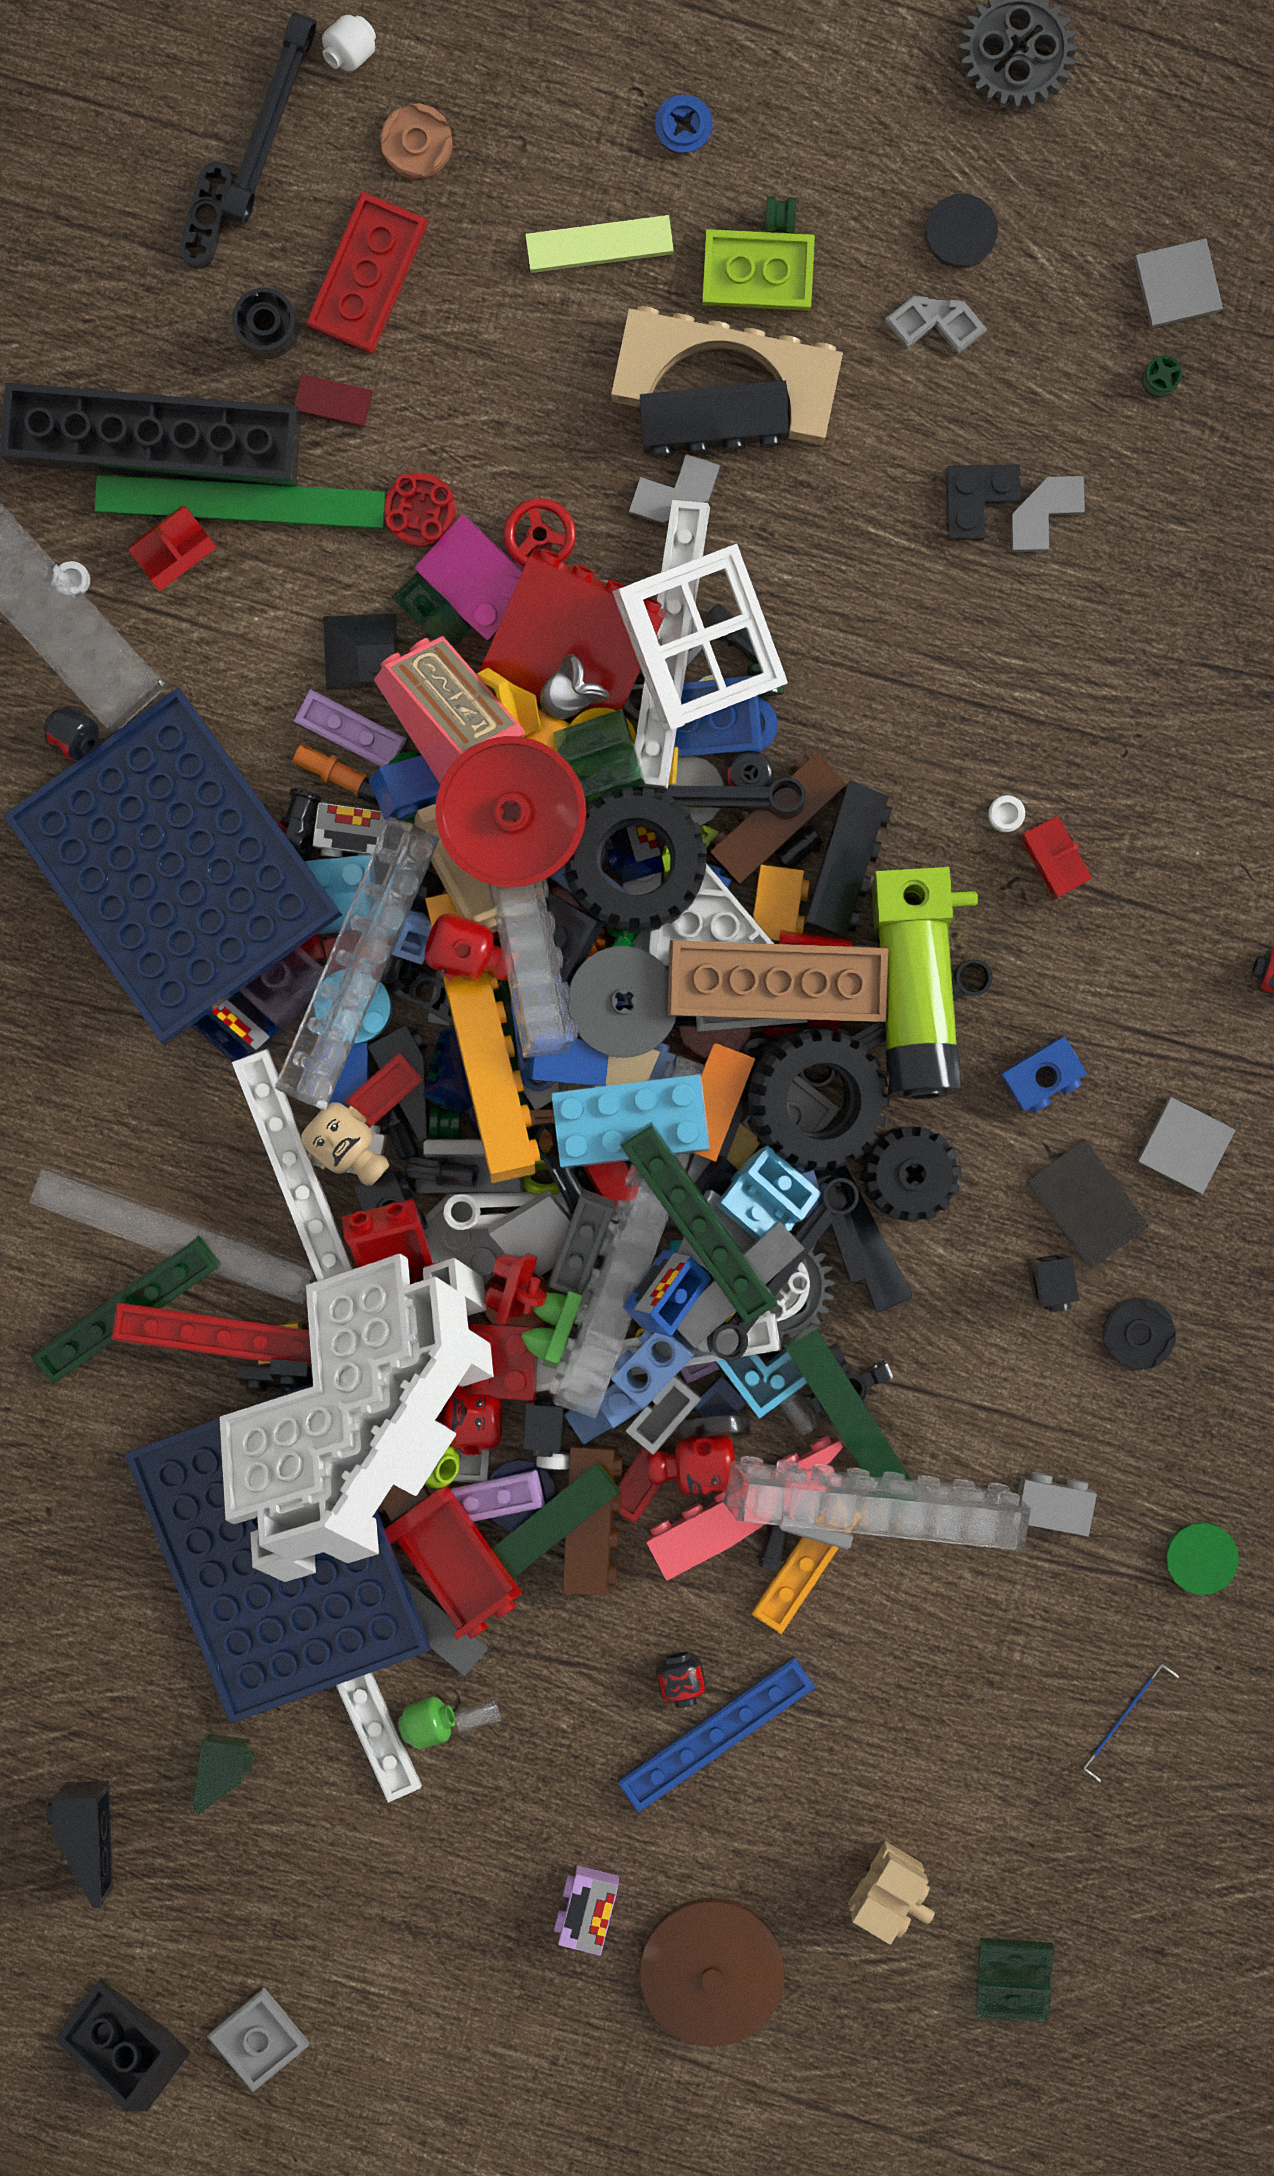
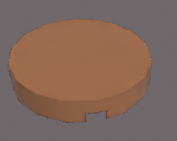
(416, 141)

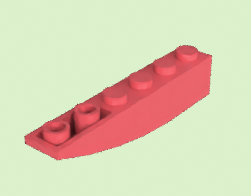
(713, 1528)

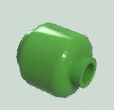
(426, 1723)

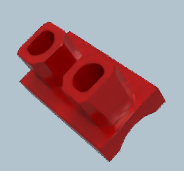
(520, 1290)

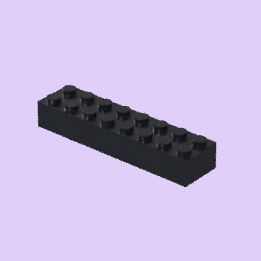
(150, 435)

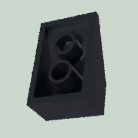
(84, 1835)
(122, 2048)

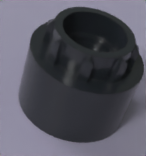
(262, 303)

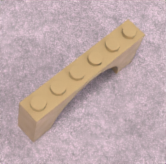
(658, 342)

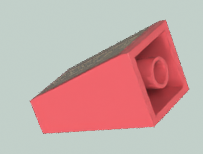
(442, 703)

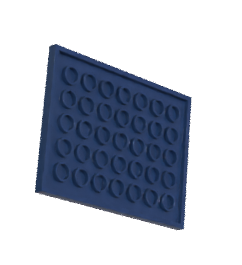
(172, 866)
(257, 1633)

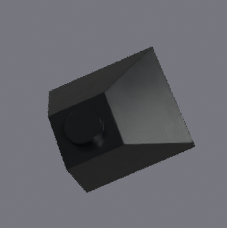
(357, 648)

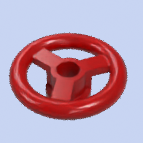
(532, 506)

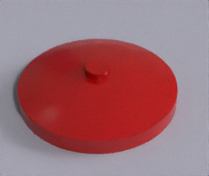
(510, 811)

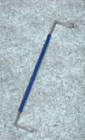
(1123, 1716)

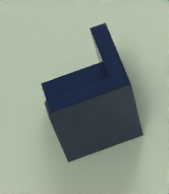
(720, 1399)

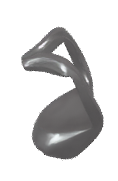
(566, 692)

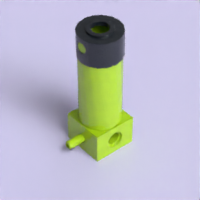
(920, 1002)

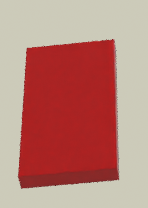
(367, 273)

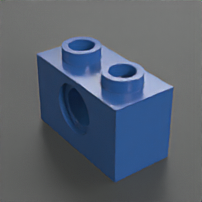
(1021, 1076)

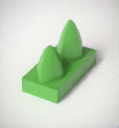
(547, 1342)

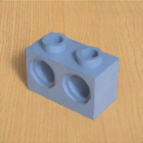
(658, 1367)

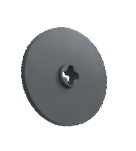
(593, 1002)

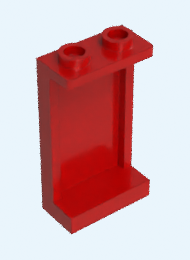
(389, 1232)
(455, 1562)

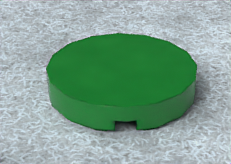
(1201, 1558)

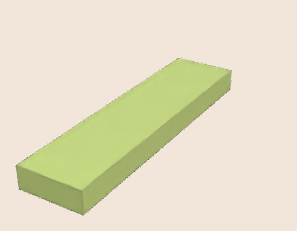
(599, 244)

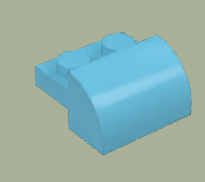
(341, 881)
(766, 1192)

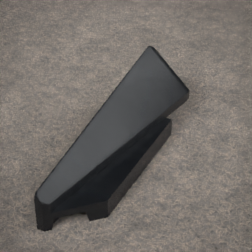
(863, 1246)

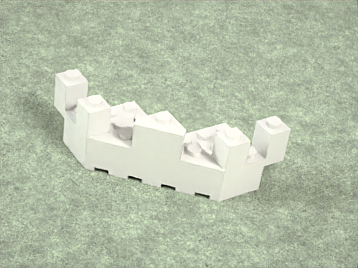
(380, 1377)

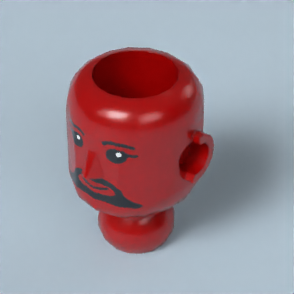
(463, 949)
(474, 1420)
(697, 1464)

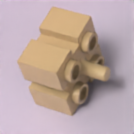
(890, 1892)

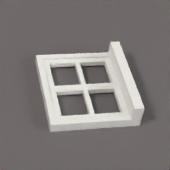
(652, 655)

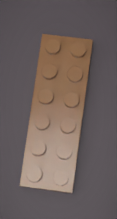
(777, 981)

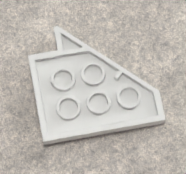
(710, 918)

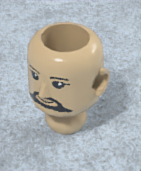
(342, 1141)

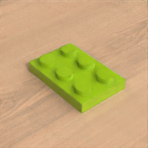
(758, 270)

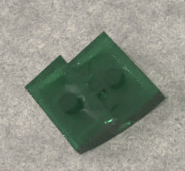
(601, 755)
(1014, 1979)

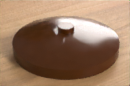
(711, 1972)

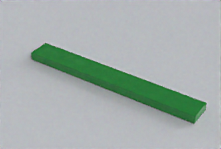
(241, 502)

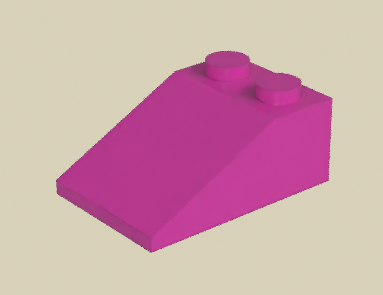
(472, 575)

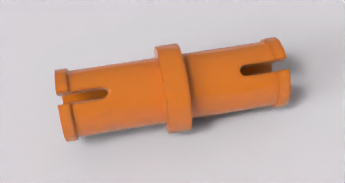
(328, 768)

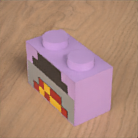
(588, 1909)

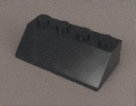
(714, 418)
(847, 859)

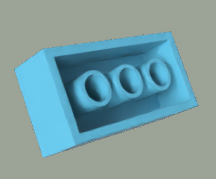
(597, 1119)

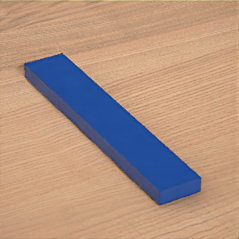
(716, 1734)

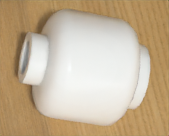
(348, 42)

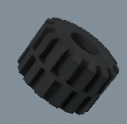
(887, 1174)

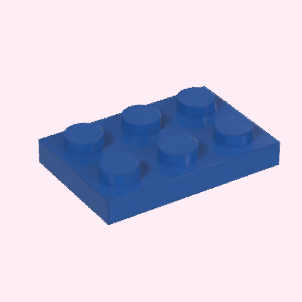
(721, 731)

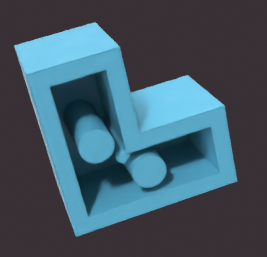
(764, 1383)

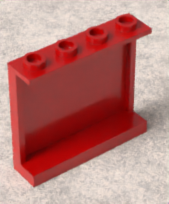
(564, 613)

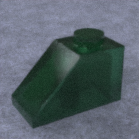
(431, 611)
(221, 1768)

